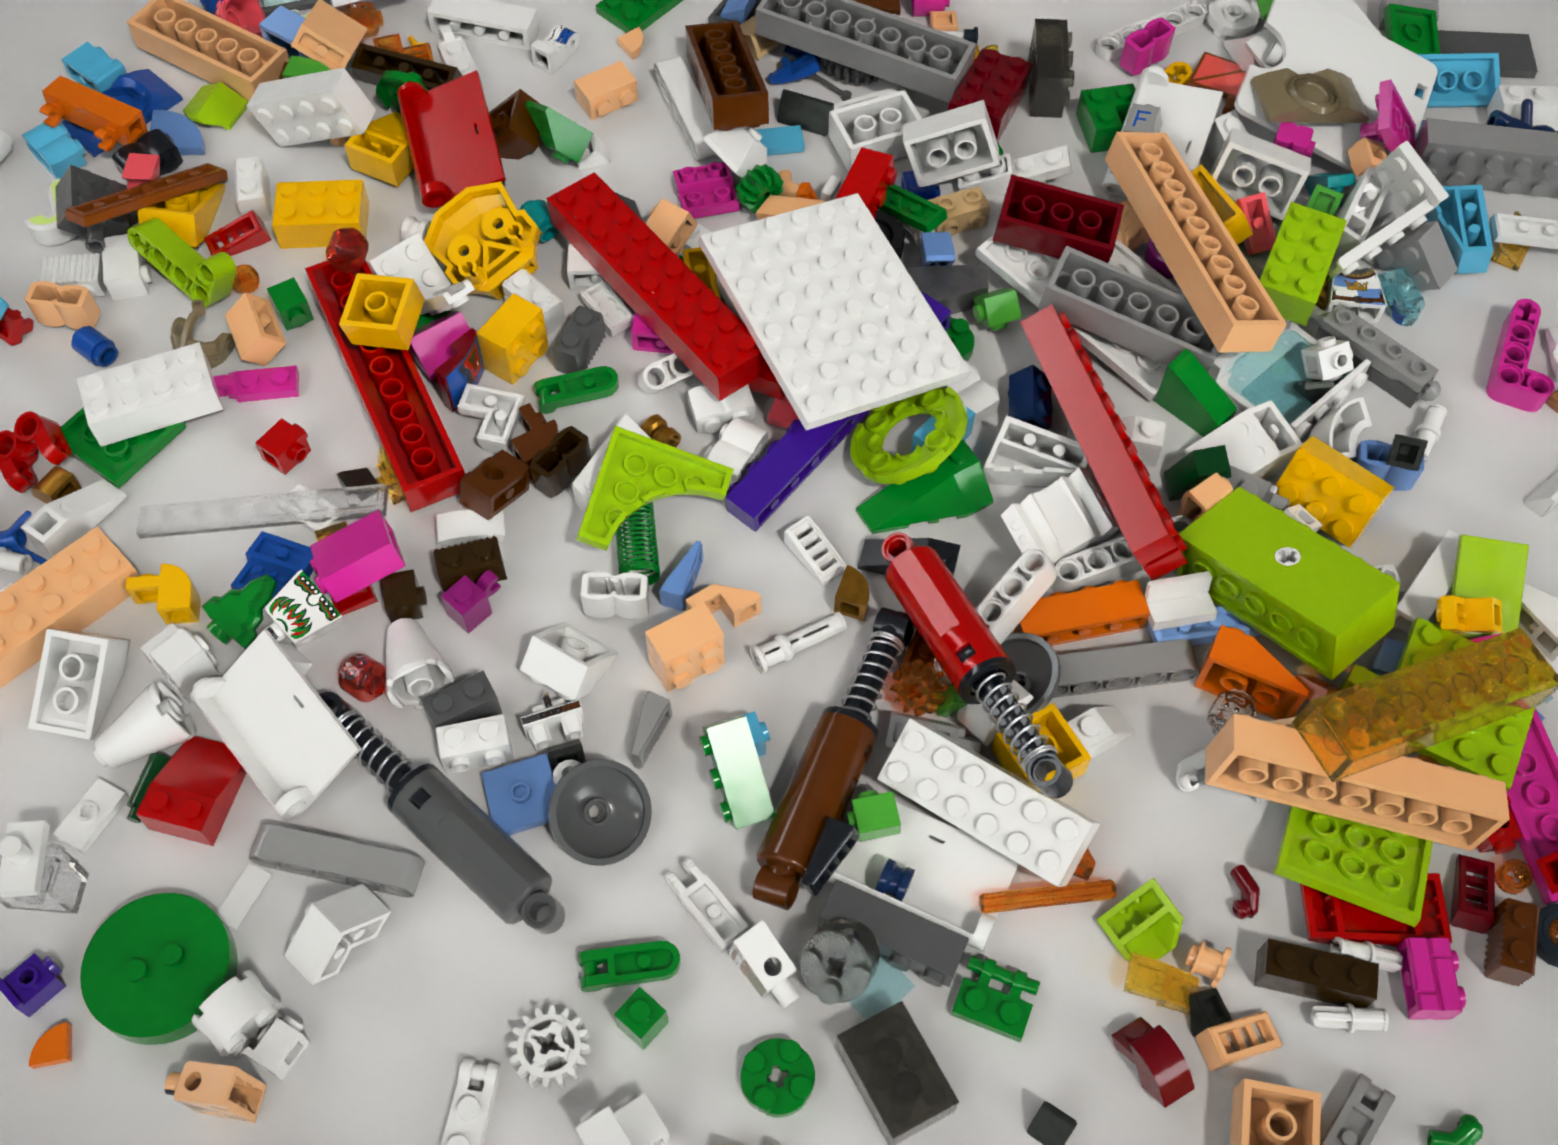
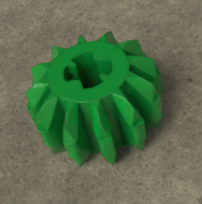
(758, 186)

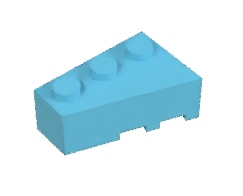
(1465, 227)

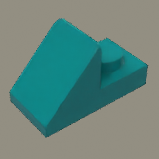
(1330, 180)

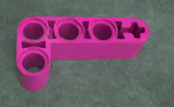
(1509, 378)

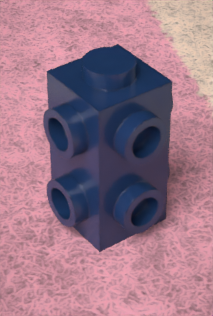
(1030, 397)

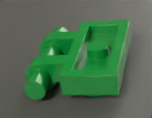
(991, 1008)

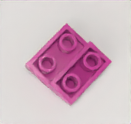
(706, 190)

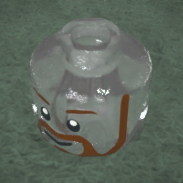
(1226, 705)

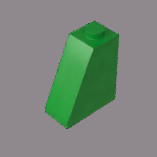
(1194, 395)

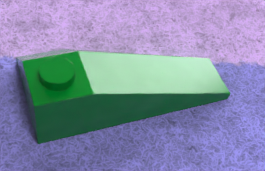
(951, 490)

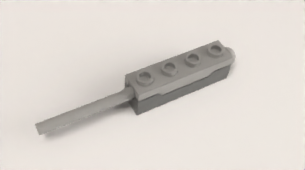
(1392, 364)

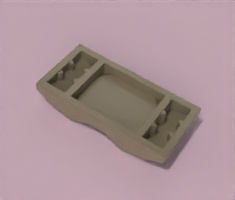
(1309, 97)

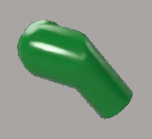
(1467, 1132)

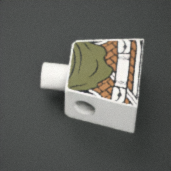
(760, 949)

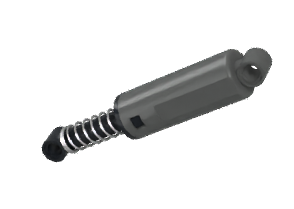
(455, 829)

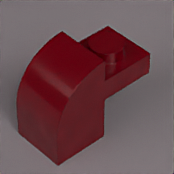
(1157, 1060)

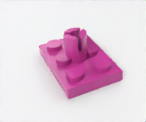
(1394, 120)

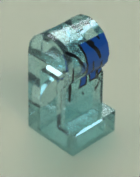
(1401, 296)

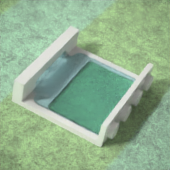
(1270, 375)

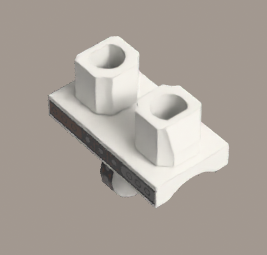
(552, 717)

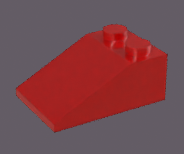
(193, 792)

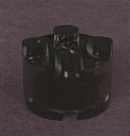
(821, 964)

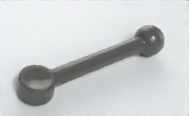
(845, 95)

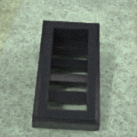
(832, 848)

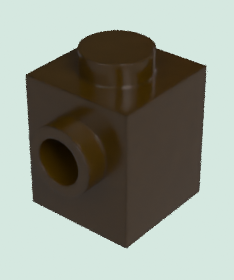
(403, 596)

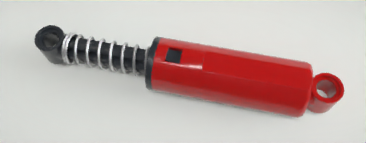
(969, 654)

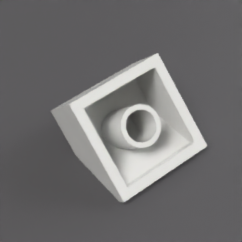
(567, 661)

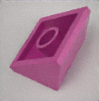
(432, 341)

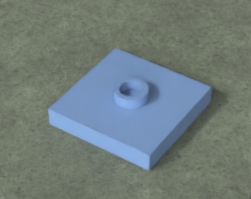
(520, 793)

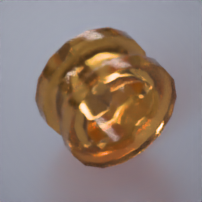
(1521, 871)

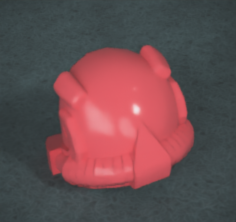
(243, 13)

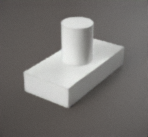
(23, 858)

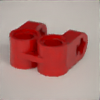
(21, 449)

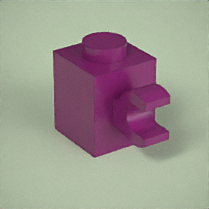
(469, 602)

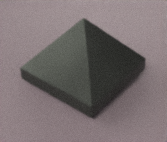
(1313, 389)
(1406, 452)

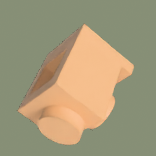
(1366, 154)

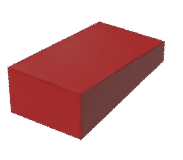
(356, 601)

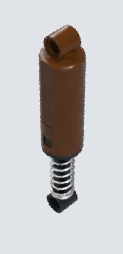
(828, 767)

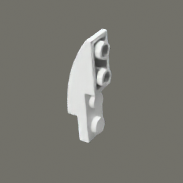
(1036, 167)

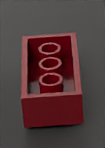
(997, 81)
(1052, 217)

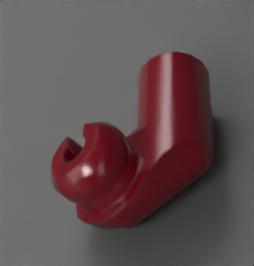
(1250, 893)

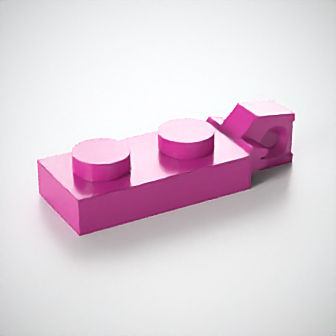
(259, 384)

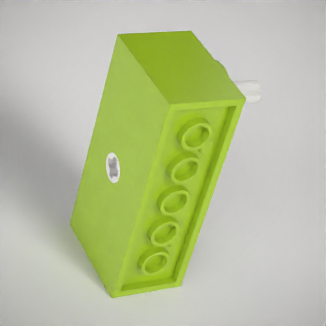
(1290, 582)

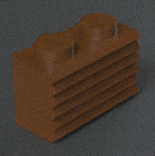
(1512, 942)

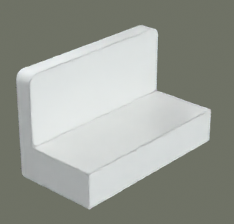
(1180, 601)

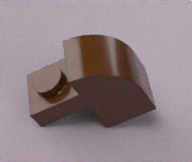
(537, 437)

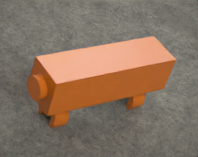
(94, 111)

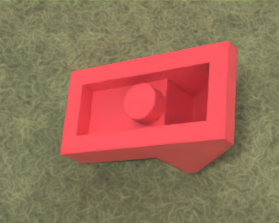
(141, 169)
(1259, 219)

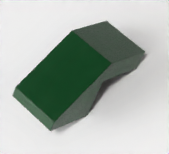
(1194, 469)

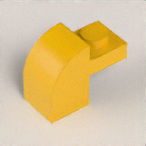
(171, 590)
(1469, 614)

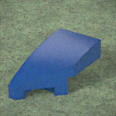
(796, 69)

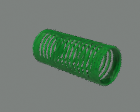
(636, 528)

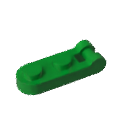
(575, 388)
(629, 965)

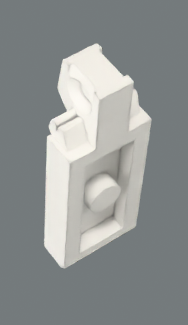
(455, 52)

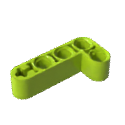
(197, 277)

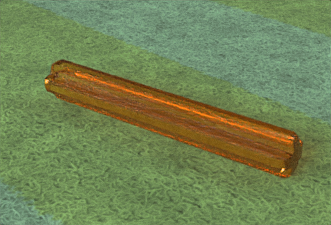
(1047, 896)

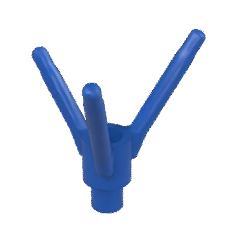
(15, 538)

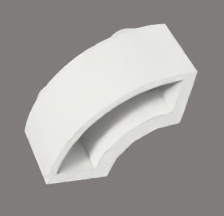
(1343, 426)

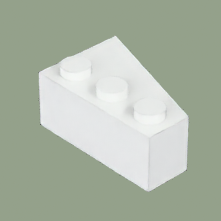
(1031, 455)

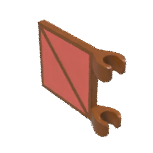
(1218, 75)

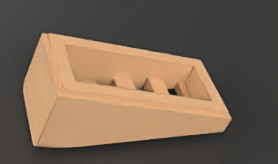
(1218, 1050)

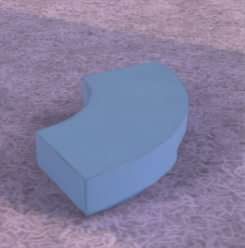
(180, 131)

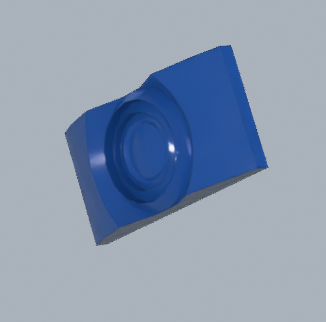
(138, 89)

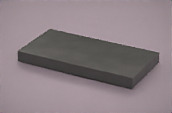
(1514, 50)

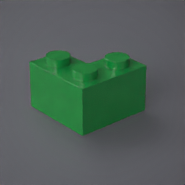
(1103, 113)

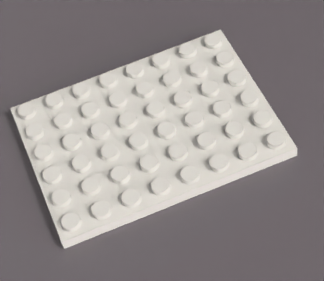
(833, 310)

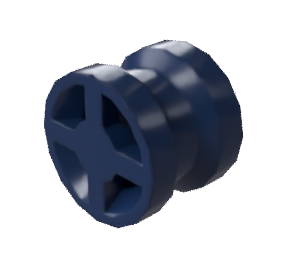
(895, 880)

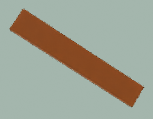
(145, 195)

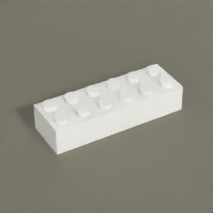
(988, 802)

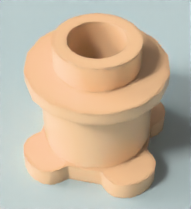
(1208, 961)

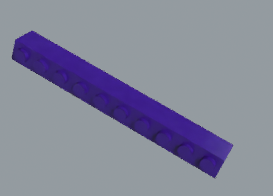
(794, 459)

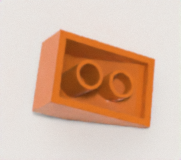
(1245, 665)

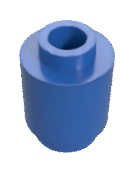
(94, 346)

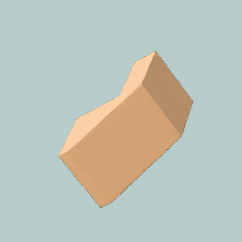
(735, 603)

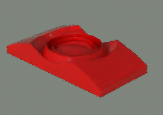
(1333, 917)

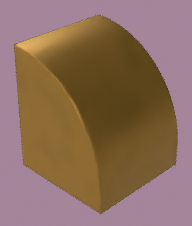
(55, 485)
(852, 594)

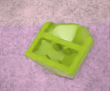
(216, 106)
(1144, 922)

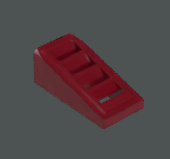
(1469, 914)

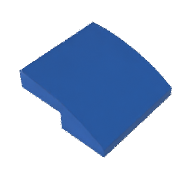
(276, 558)

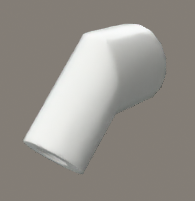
(1188, 771)

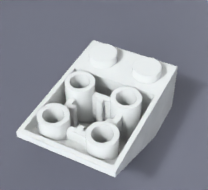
(1255, 441)

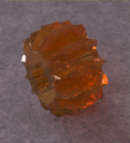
(930, 686)

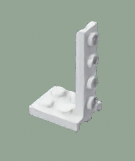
(1414, 191)
(414, 261)

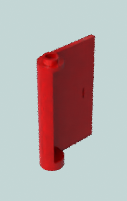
(445, 138)

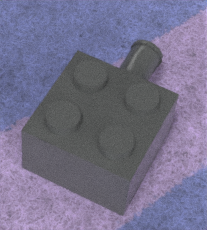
(80, 187)

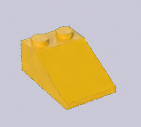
(1225, 207)
(188, 214)

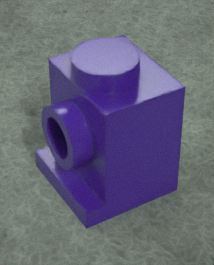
(32, 984)

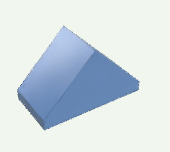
(936, 249)

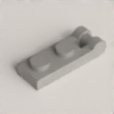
(1356, 1122)

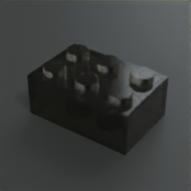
(1050, 68)
(896, 1073)

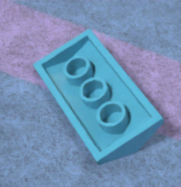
(1463, 79)

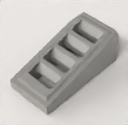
(652, 722)

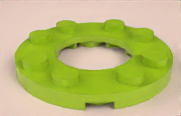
(883, 468)

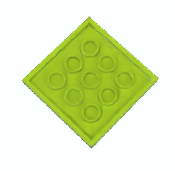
(1486, 751)
(1356, 863)

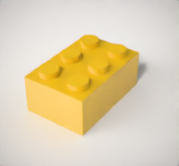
(313, 210)
(1333, 490)

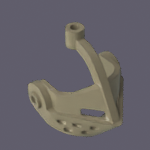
(215, 351)

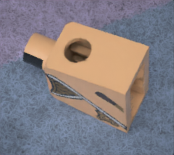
(217, 1090)

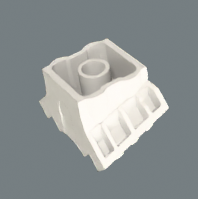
(1062, 517)

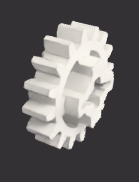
(544, 1062)

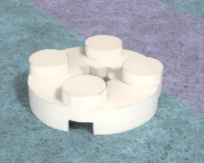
(1241, 24)

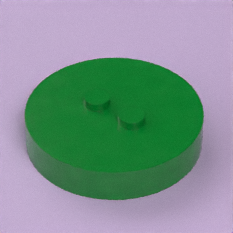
(156, 967)

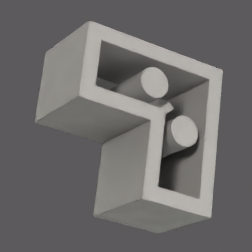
(1422, 254)

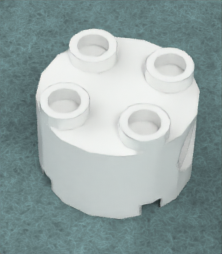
(237, 1014)

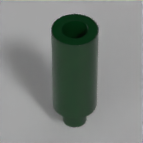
(152, 768)

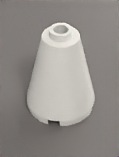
(413, 665)
(145, 727)

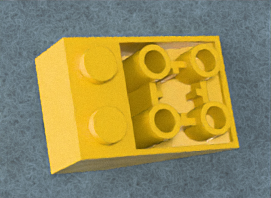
(382, 150)

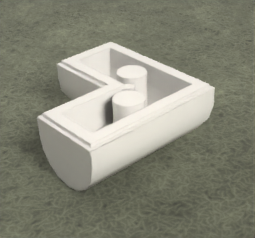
(499, 413)

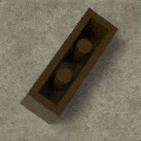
(1316, 974)

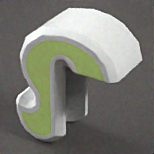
(44, 227)

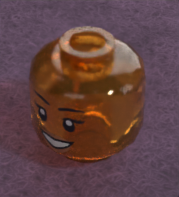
(366, 15)

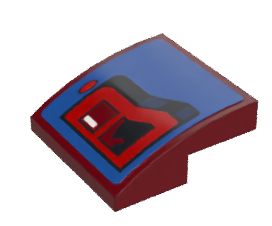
(462, 368)

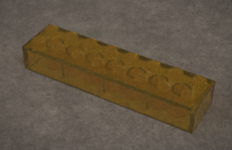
(1425, 703)

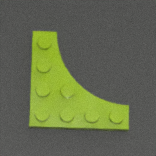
(640, 472)

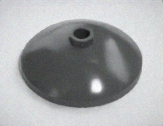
(1035, 667)
(622, 815)

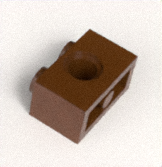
(494, 484)

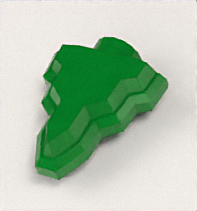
(240, 611)

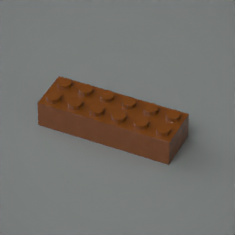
(727, 75)

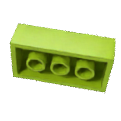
(1301, 260)

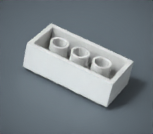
(312, 107)
(149, 394)

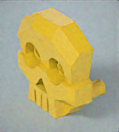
(493, 253)

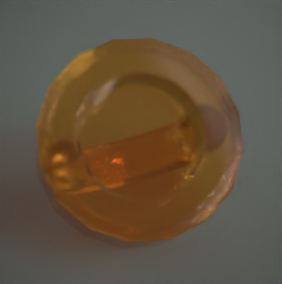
(245, 279)

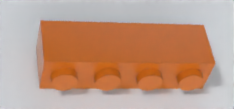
(1087, 613)

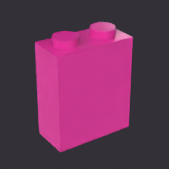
(356, 556)

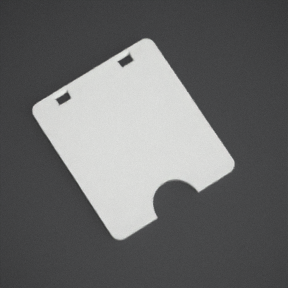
(1321, 39)

